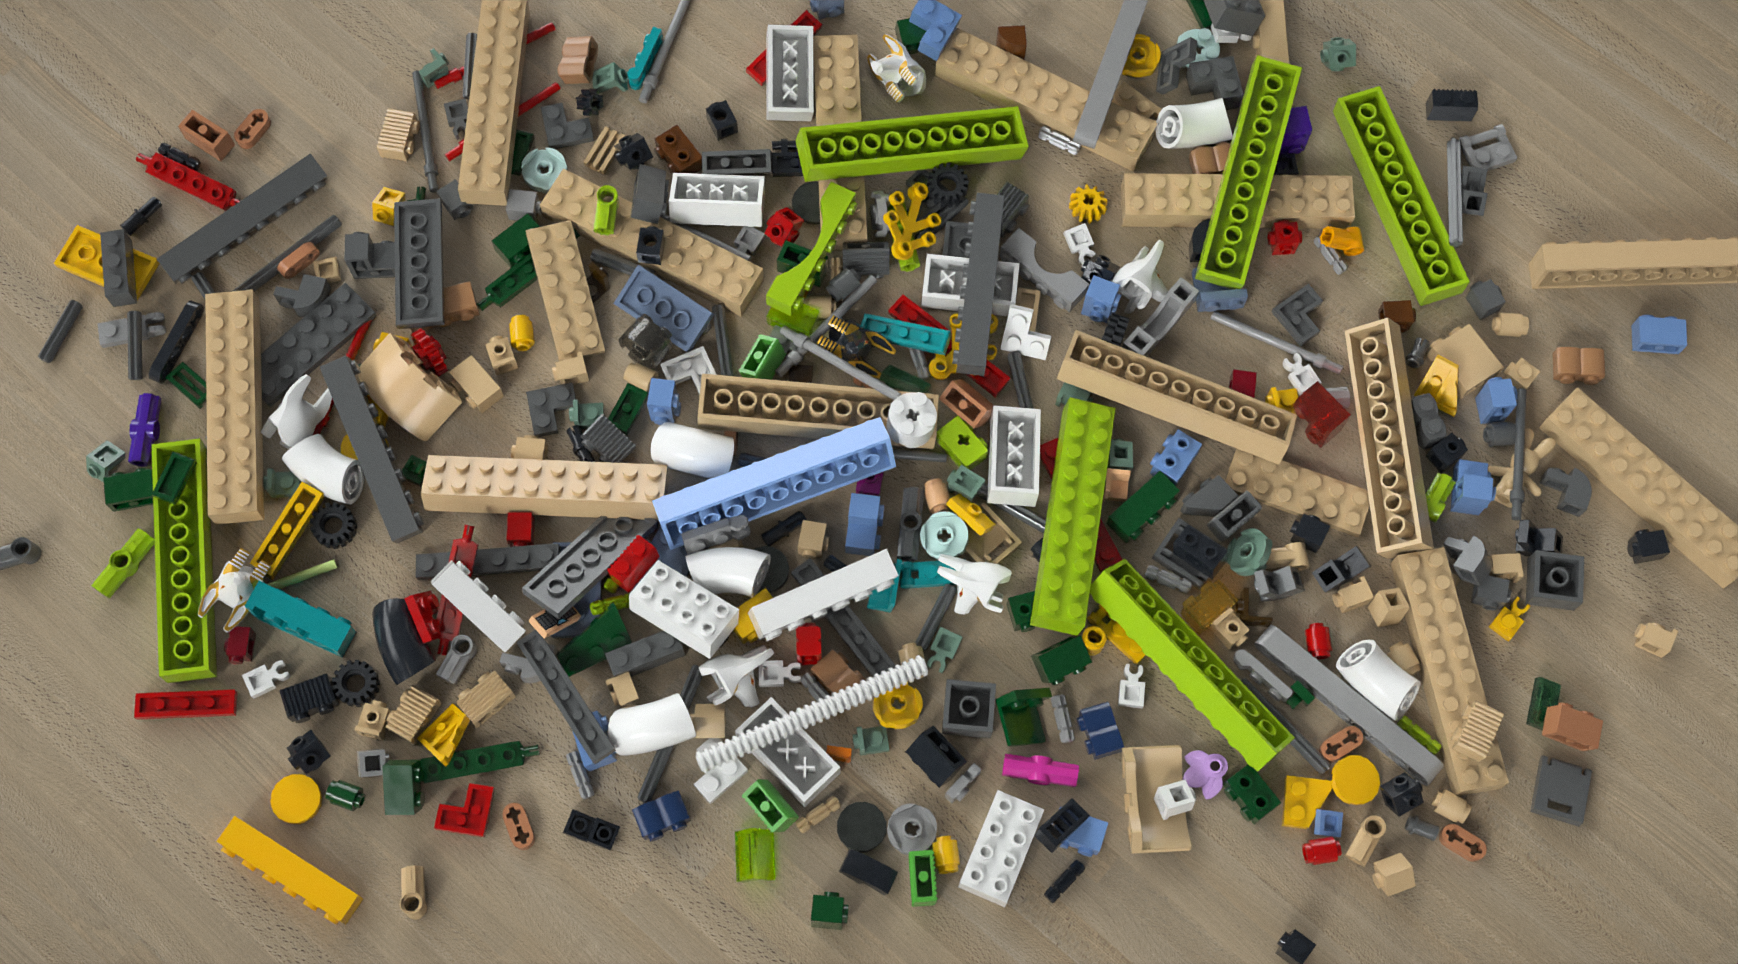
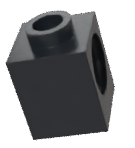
(725, 127)
(654, 253)

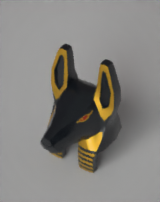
(854, 343)

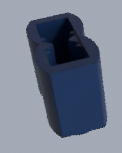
(1100, 730)
(661, 815)

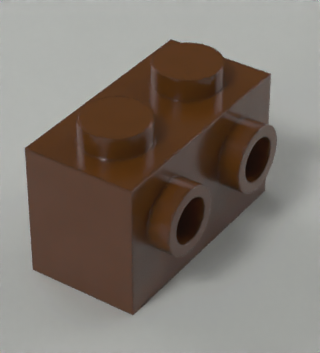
(678, 152)

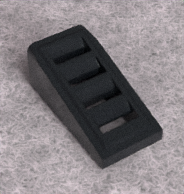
(1050, 836)

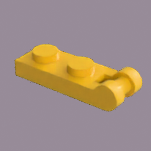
(1117, 635)

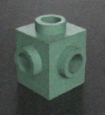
(1338, 54)

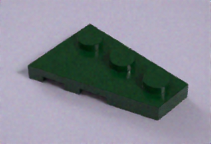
(591, 645)

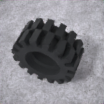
(950, 173)
(1115, 329)
(333, 511)
(347, 671)

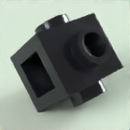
(632, 151)
(1099, 266)
(307, 752)
(1402, 794)

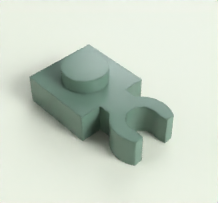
(945, 645)

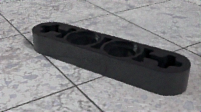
(176, 341)

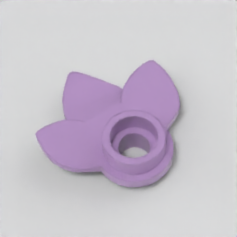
(1202, 775)

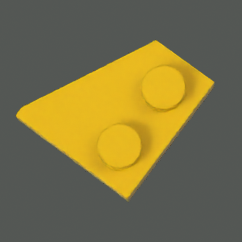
(1442, 384)
(445, 734)
(1302, 799)

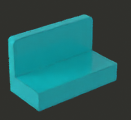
(885, 599)

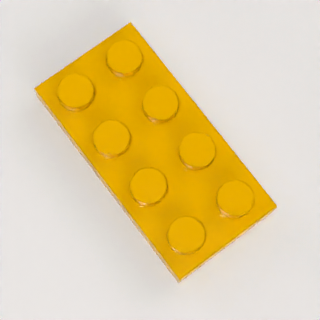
(84, 258)

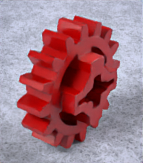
(429, 352)

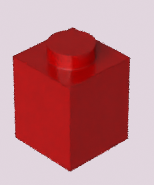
(520, 529)

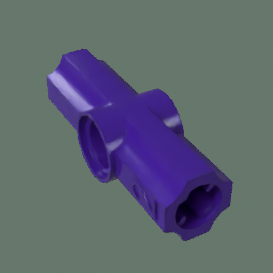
(144, 430)

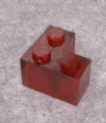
(1323, 414)

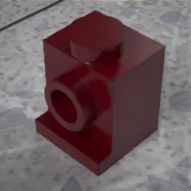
(240, 645)

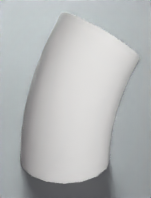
(1193, 125)
(692, 450)
(325, 469)
(729, 569)
(1378, 678)
(650, 726)

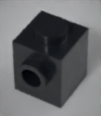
(1447, 452)
(1310, 531)
(1648, 546)
(1294, 947)

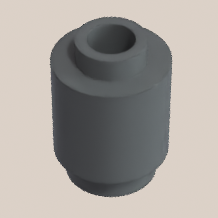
(843, 284)
(1499, 434)

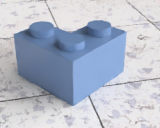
(938, 23)
(1472, 487)
(863, 521)

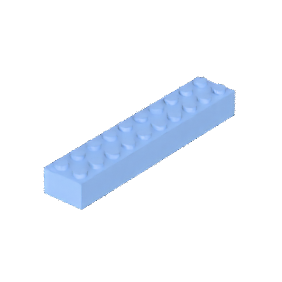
(778, 480)

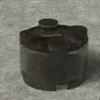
(646, 342)

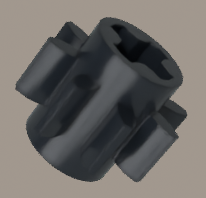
(589, 102)

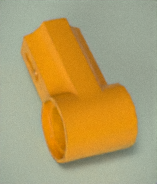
(1345, 239)

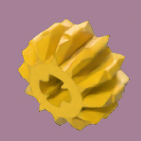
(1088, 196)

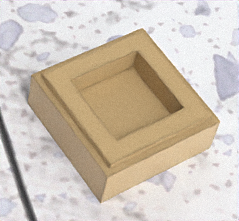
(328, 269)

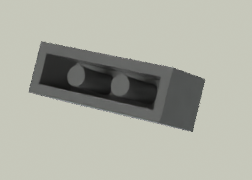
(738, 162)
(649, 194)
(118, 268)
(645, 654)

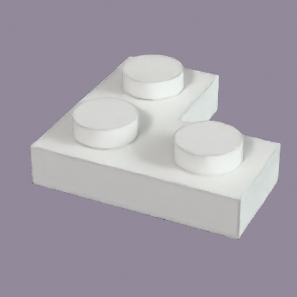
(1019, 338)
(688, 366)
(720, 779)

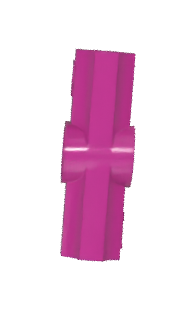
(1040, 770)

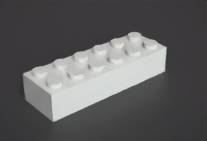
(822, 594)

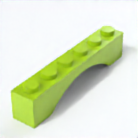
(788, 288)

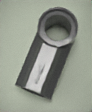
(13, 553)

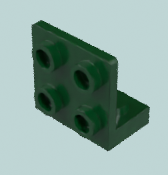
(1021, 717)

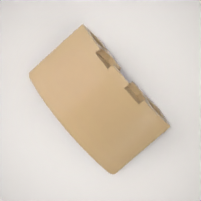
(405, 390)
(1143, 773)

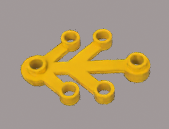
(903, 246)
(947, 361)

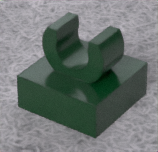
(415, 470)
(1301, 694)

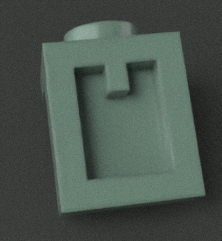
(434, 70)
(609, 77)
(585, 414)
(103, 459)
(965, 482)
(280, 483)
(871, 740)

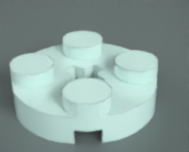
(1205, 41)
(542, 158)
(933, 527)

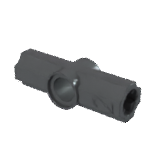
(909, 537)

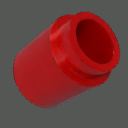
(1318, 641)
(1321, 851)

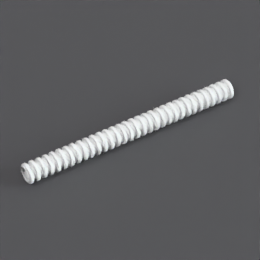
(811, 714)

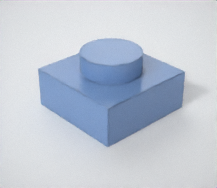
(1328, 823)

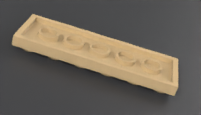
(565, 290)
(1300, 491)

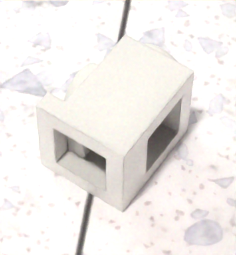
(1168, 794)

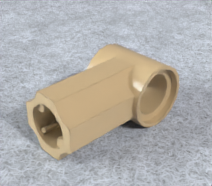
(1289, 555)
(1365, 842)
(413, 889)

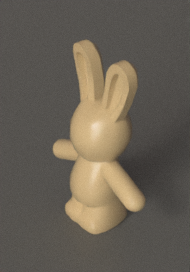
(1531, 462)

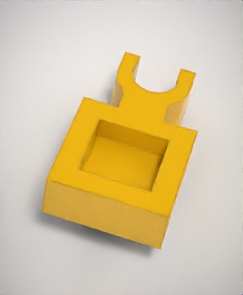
(1508, 621)

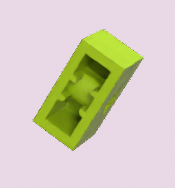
(959, 430)

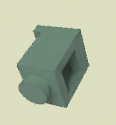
(1074, 392)
(1123, 451)

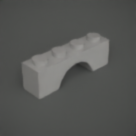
(1064, 288)
(1169, 312)

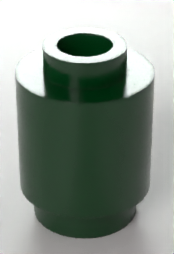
(345, 795)

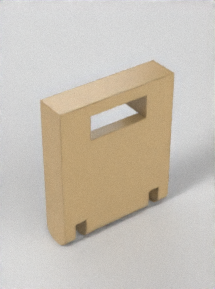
(981, 546)

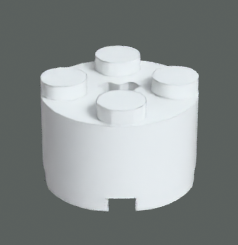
(911, 419)

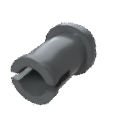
(1416, 356)
(1422, 828)

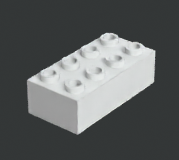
(789, 73)
(717, 199)
(944, 283)
(1014, 456)
(478, 606)
(683, 609)
(793, 760)
(1001, 848)

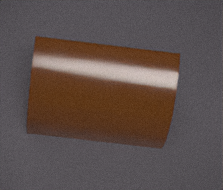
(1012, 40)

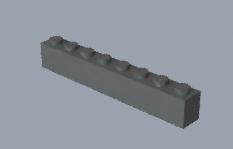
(242, 219)
(980, 284)
(371, 449)

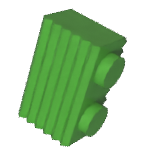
(763, 358)
(770, 806)
(922, 878)

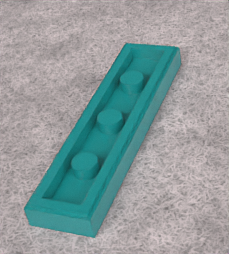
(909, 334)

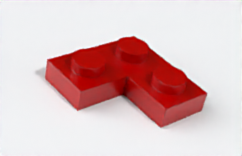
(422, 608)
(471, 818)

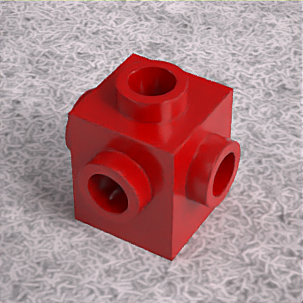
(784, 226)
(1284, 237)

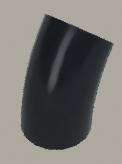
(399, 640)

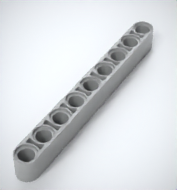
(1109, 73)
(1349, 705)

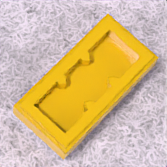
(970, 514)

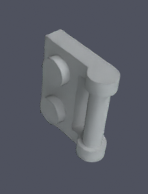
(1490, 156)

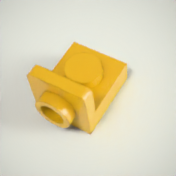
(384, 205)
(1282, 399)

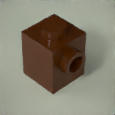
(1399, 312)

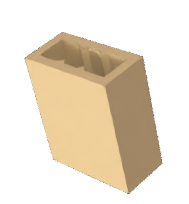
(1473, 356)

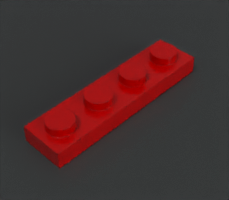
(757, 68)
(185, 704)

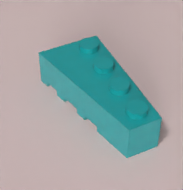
(300, 619)

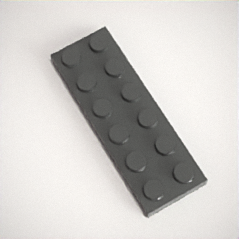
(419, 264)
(312, 341)
(584, 562)

